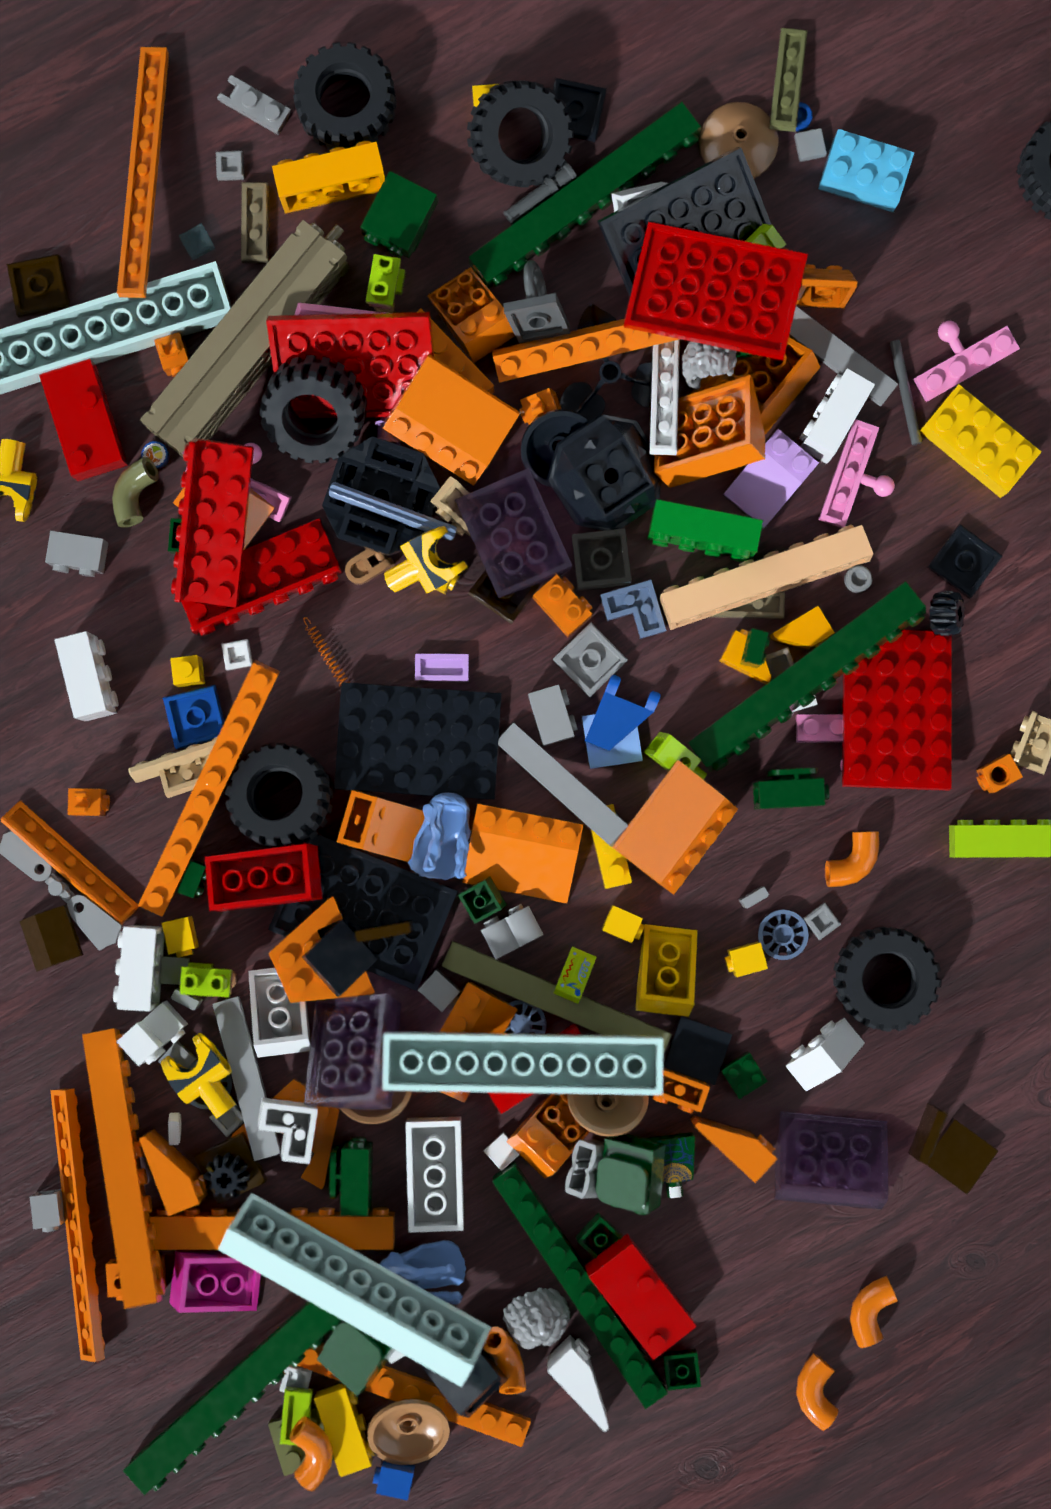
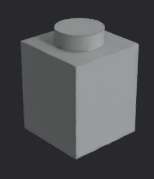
(440, 991)
(47, 1210)

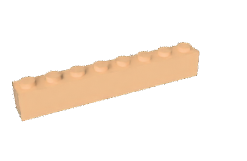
(766, 576)

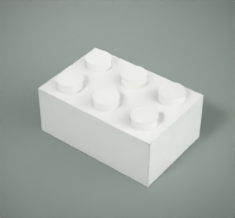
(835, 415)
(86, 676)
(139, 967)

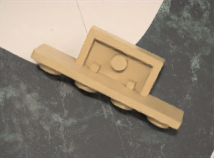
(177, 770)

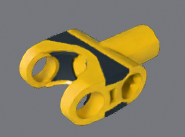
(13, 481)
(423, 564)
(203, 1079)

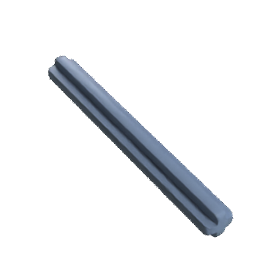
(389, 509)

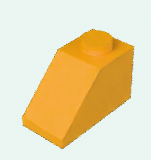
(806, 631)
(733, 654)

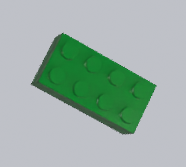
(704, 530)

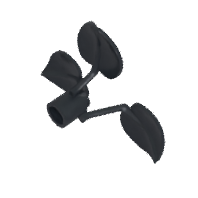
(580, 396)

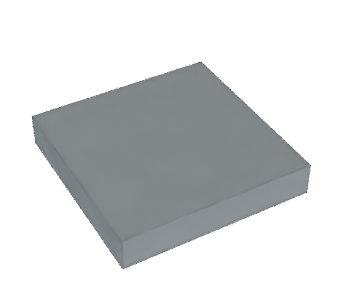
(590, 659)

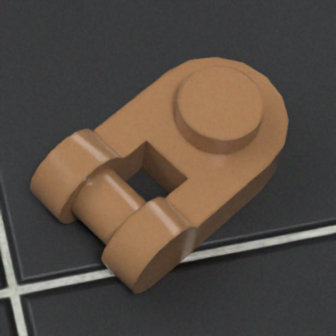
(360, 570)

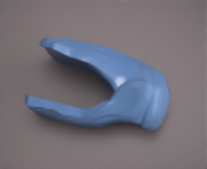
(443, 838)
(430, 1267)

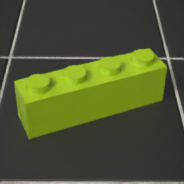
(1000, 840)

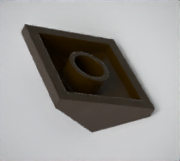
(507, 607)
(51, 937)

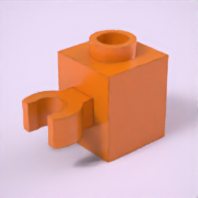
(172, 353)
(538, 404)
(88, 802)

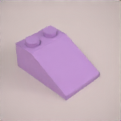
(770, 482)

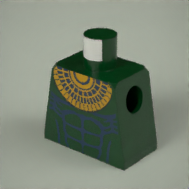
(677, 1161)

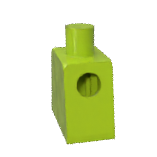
(667, 750)

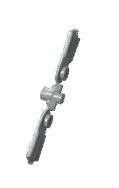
(93, 921)

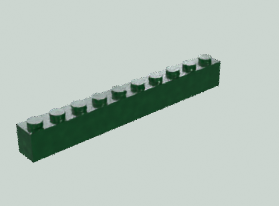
(585, 195)
(808, 677)
(575, 1280)
(229, 1396)

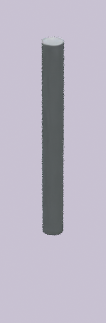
(905, 391)

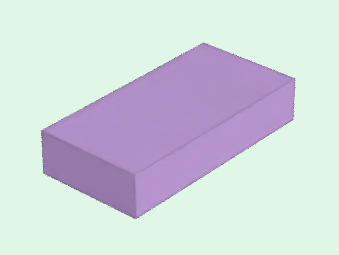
(441, 667)

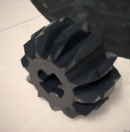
(946, 613)
(220, 1183)

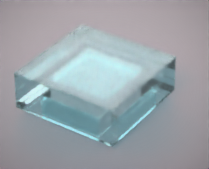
(197, 241)

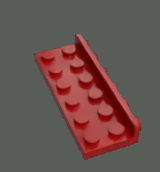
(212, 522)
(271, 574)

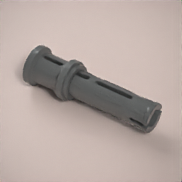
(540, 194)

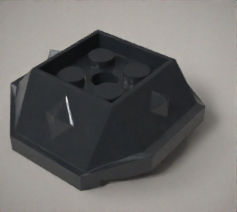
(376, 469)
(580, 469)

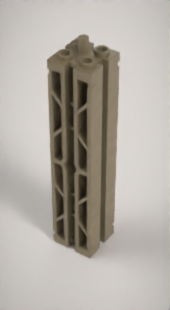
(239, 346)

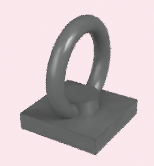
(539, 314)

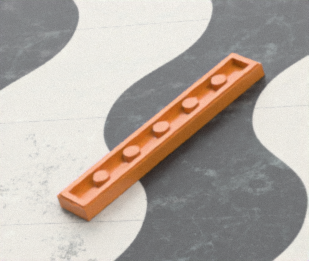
(69, 862)

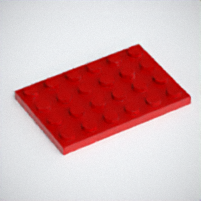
(715, 290)
(376, 347)
(900, 716)

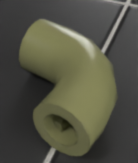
(128, 491)

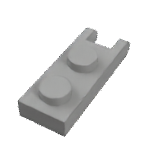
(256, 106)

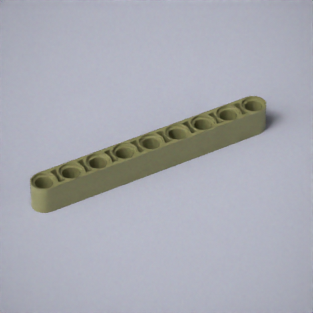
(540, 994)

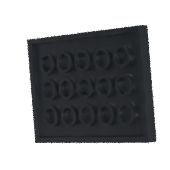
(710, 200)
(417, 740)
(372, 896)

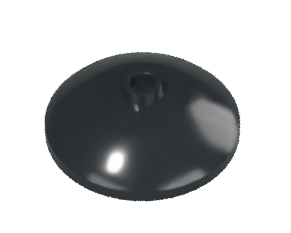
(540, 436)

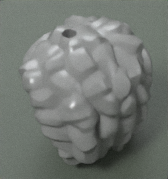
(706, 360)
(537, 1318)

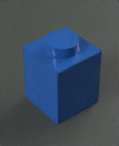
(394, 1480)

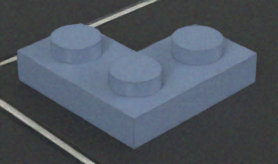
(639, 601)

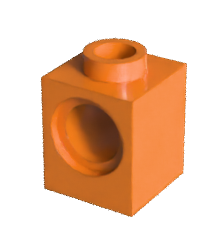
(1009, 771)

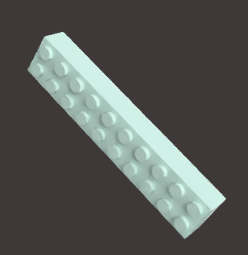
(112, 326)
(523, 1063)
(355, 1289)

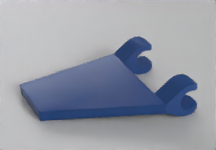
(617, 716)

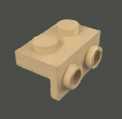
(446, 504)
(1035, 745)

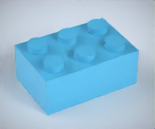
(866, 170)

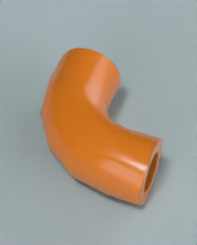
(857, 864)
(866, 1309)
(507, 1358)
(811, 1395)
(317, 1453)

